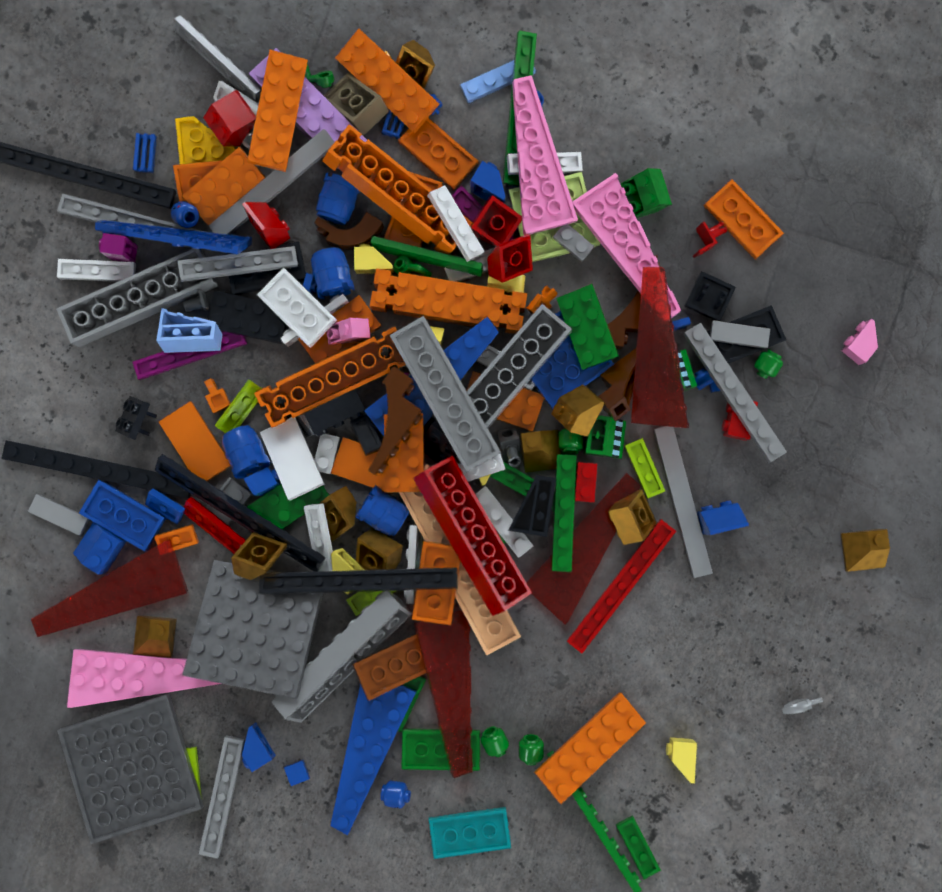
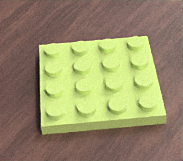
(542, 243)

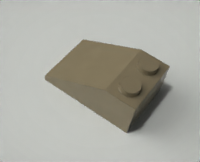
(357, 103)

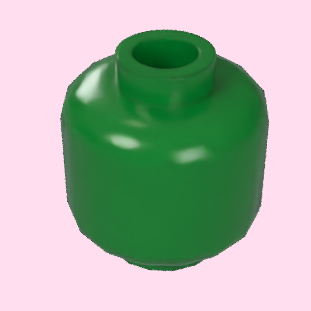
(768, 364)
(570, 442)
(494, 741)
(531, 749)

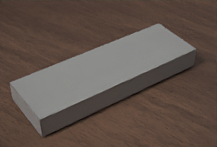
(740, 334)
(58, 514)

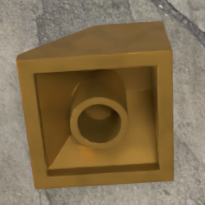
(416, 62)
(540, 450)
(340, 512)
(865, 549)
(154, 636)

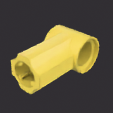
(516, 284)

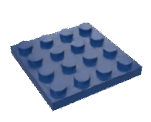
(564, 373)

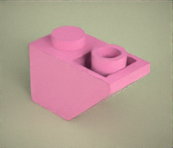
(348, 331)
(863, 343)

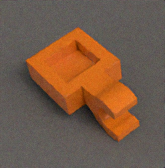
(545, 299)
(217, 398)

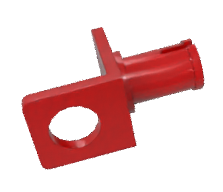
(708, 236)

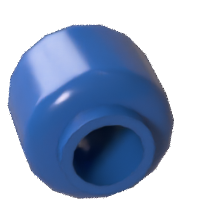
(185, 214)
(395, 794)

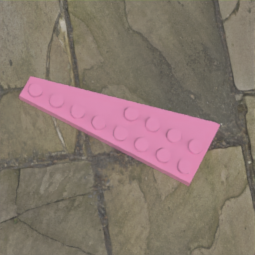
(541, 179)
(615, 226)
(119, 676)

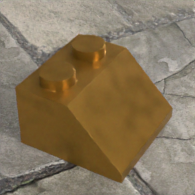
(578, 410)
(632, 518)
(377, 551)
(256, 556)

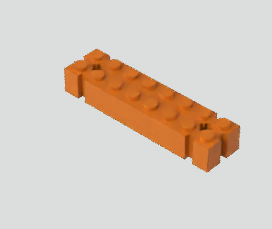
(389, 187)
(447, 300)
(329, 378)

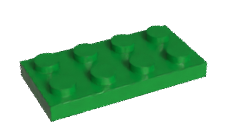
(589, 327)
(282, 512)

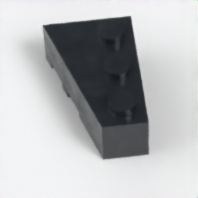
(331, 414)
(535, 509)

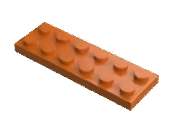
(386, 78)
(277, 110)
(590, 748)

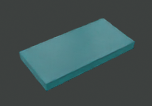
(469, 832)

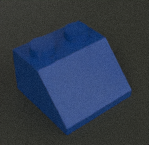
(487, 182)
(721, 518)
(99, 549)

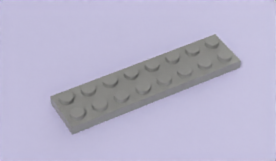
(445, 394)

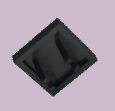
(710, 296)
(132, 418)
(437, 444)

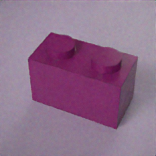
(118, 248)

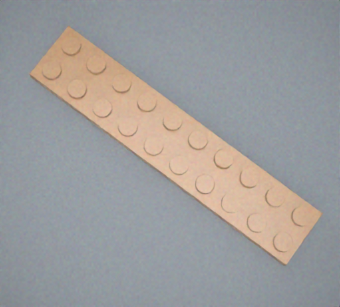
(490, 631)

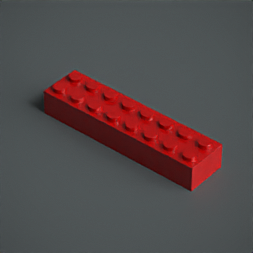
(472, 536)

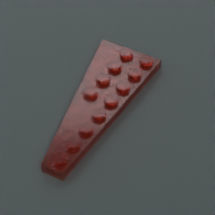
(657, 378)
(138, 583)
(563, 590)
(448, 671)

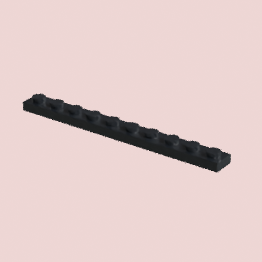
(87, 175)
(90, 468)
(237, 512)
(358, 581)

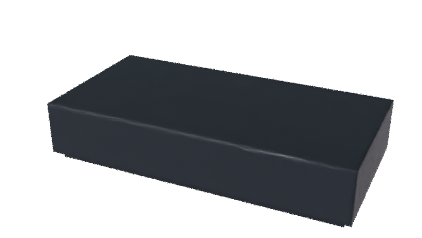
(366, 434)

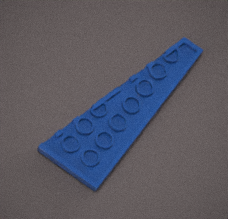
(178, 237)
(461, 355)
(369, 741)

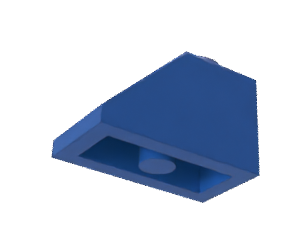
(262, 481)
(256, 749)

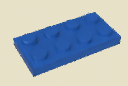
(122, 515)

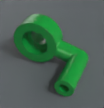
(322, 79)
(405, 265)

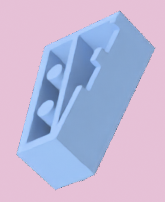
(187, 334)

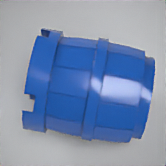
(336, 199)
(331, 273)
(244, 451)
(383, 512)

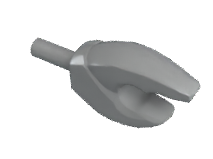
(800, 705)

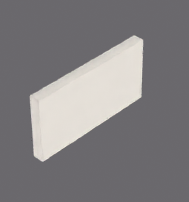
(297, 307)
(292, 458)

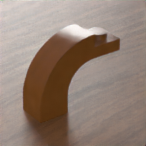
(353, 237)

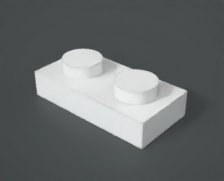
(326, 452)

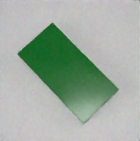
(426, 751)

